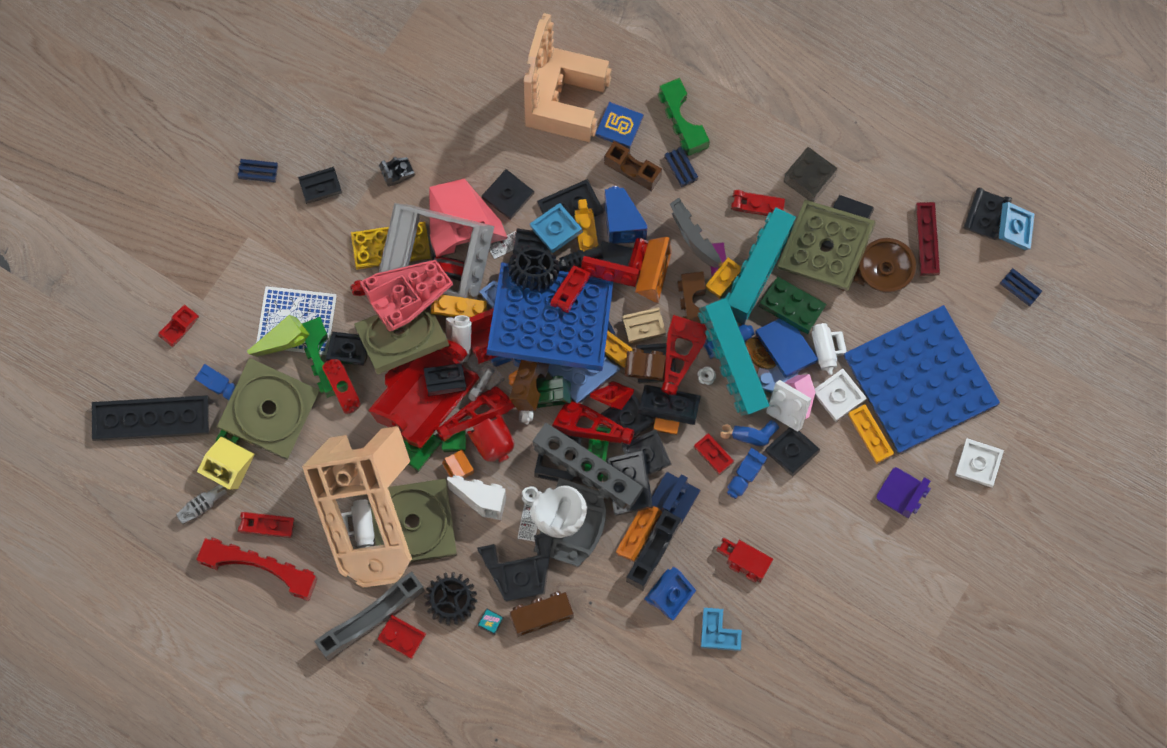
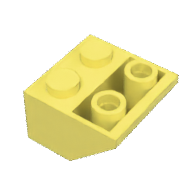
(226, 463)

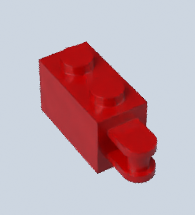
(746, 559)

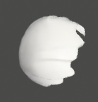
(559, 511)

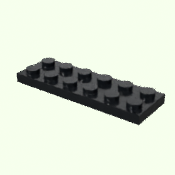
(150, 418)

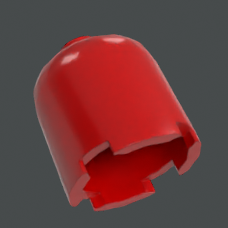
(492, 439)

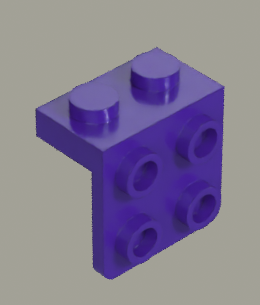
(903, 492)

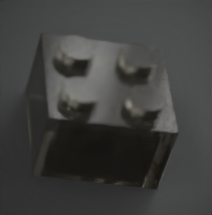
(810, 174)

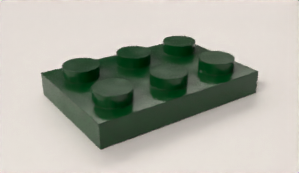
(792, 305)

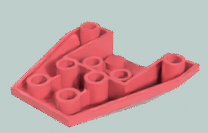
(462, 201)
(405, 292)

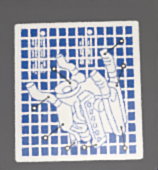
(302, 304)

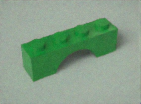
(692, 136)
(314, 342)

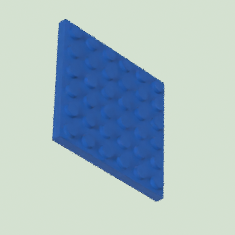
(534, 331)
(921, 379)

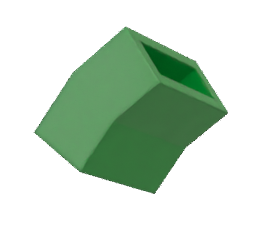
(455, 443)

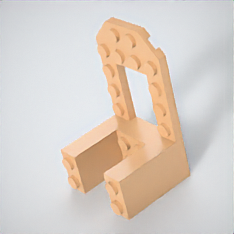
(545, 81)
(341, 472)

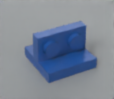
(671, 593)

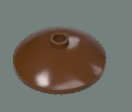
(892, 255)

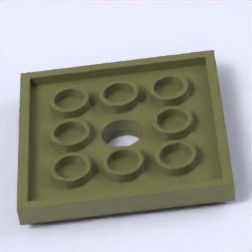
(820, 224)
(391, 350)
(274, 431)
(434, 533)

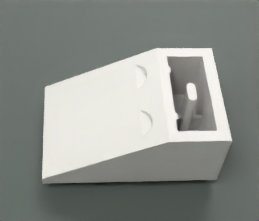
(483, 498)

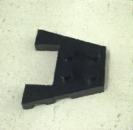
(520, 577)

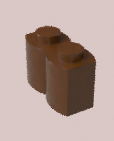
(645, 365)

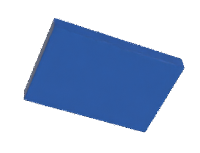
(786, 347)

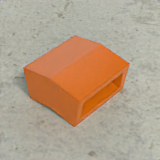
(666, 426)
(458, 465)

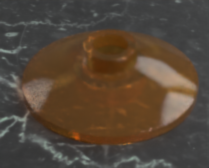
(759, 354)

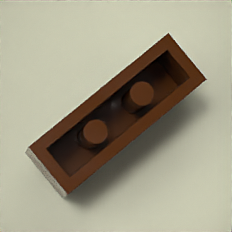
(541, 613)

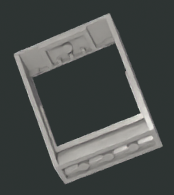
(401, 241)

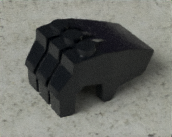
(396, 170)

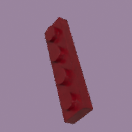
(927, 238)

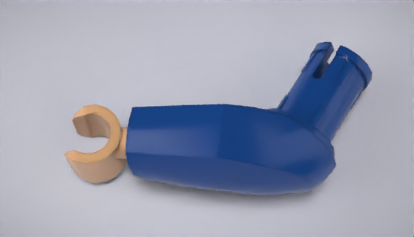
(751, 435)

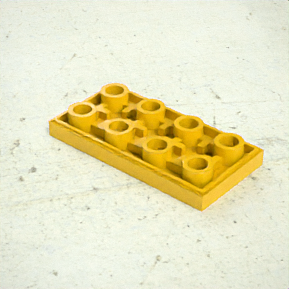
(370, 244)

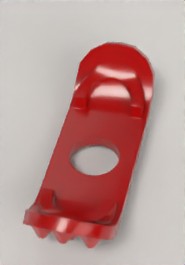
(336, 372)

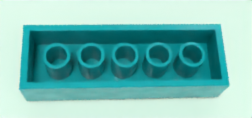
(760, 264)
(733, 357)

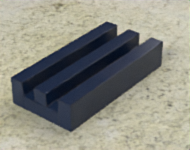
(673, 153)
(242, 168)
(1026, 282)

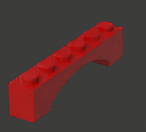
(215, 554)

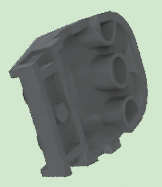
(692, 236)

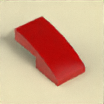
(178, 326)

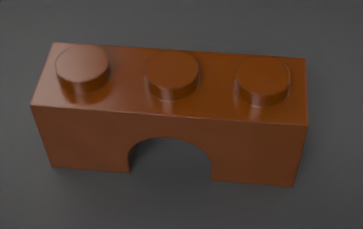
(622, 161)
(691, 286)
(524, 390)

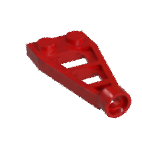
(689, 331)
(494, 399)
(570, 415)

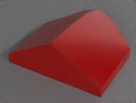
(613, 395)

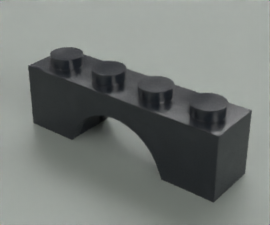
(654, 550)

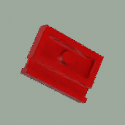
(401, 637)

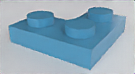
(714, 636)

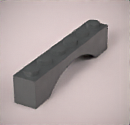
(351, 630)

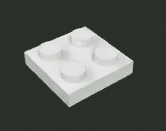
(839, 395)
(788, 405)
(979, 462)

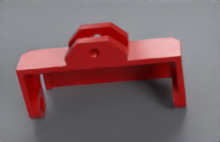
(407, 399)

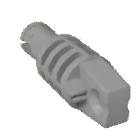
(200, 504)

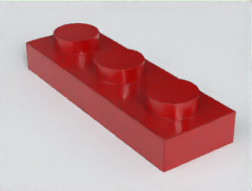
(610, 271)

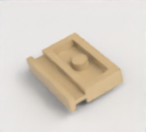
(644, 325)

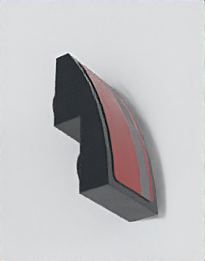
(451, 266)

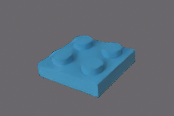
(1016, 226)
(556, 228)

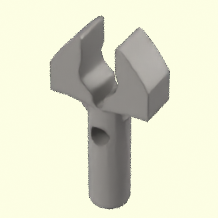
(478, 390)

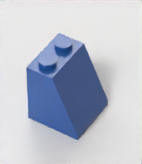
(622, 217)

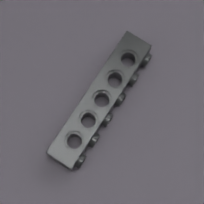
(583, 456)

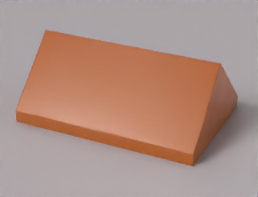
(654, 268)

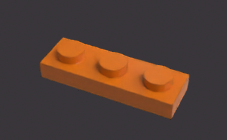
(638, 533)

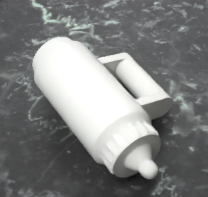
(459, 331)
(825, 347)
(362, 523)

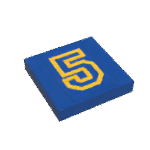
(619, 125)

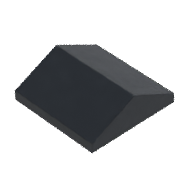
(347, 349)

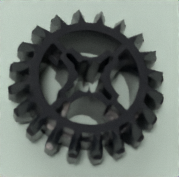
(533, 264)
(459, 613)

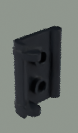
(985, 214)

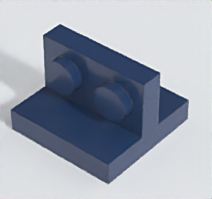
(675, 495)

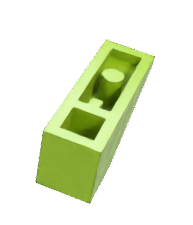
(283, 336)

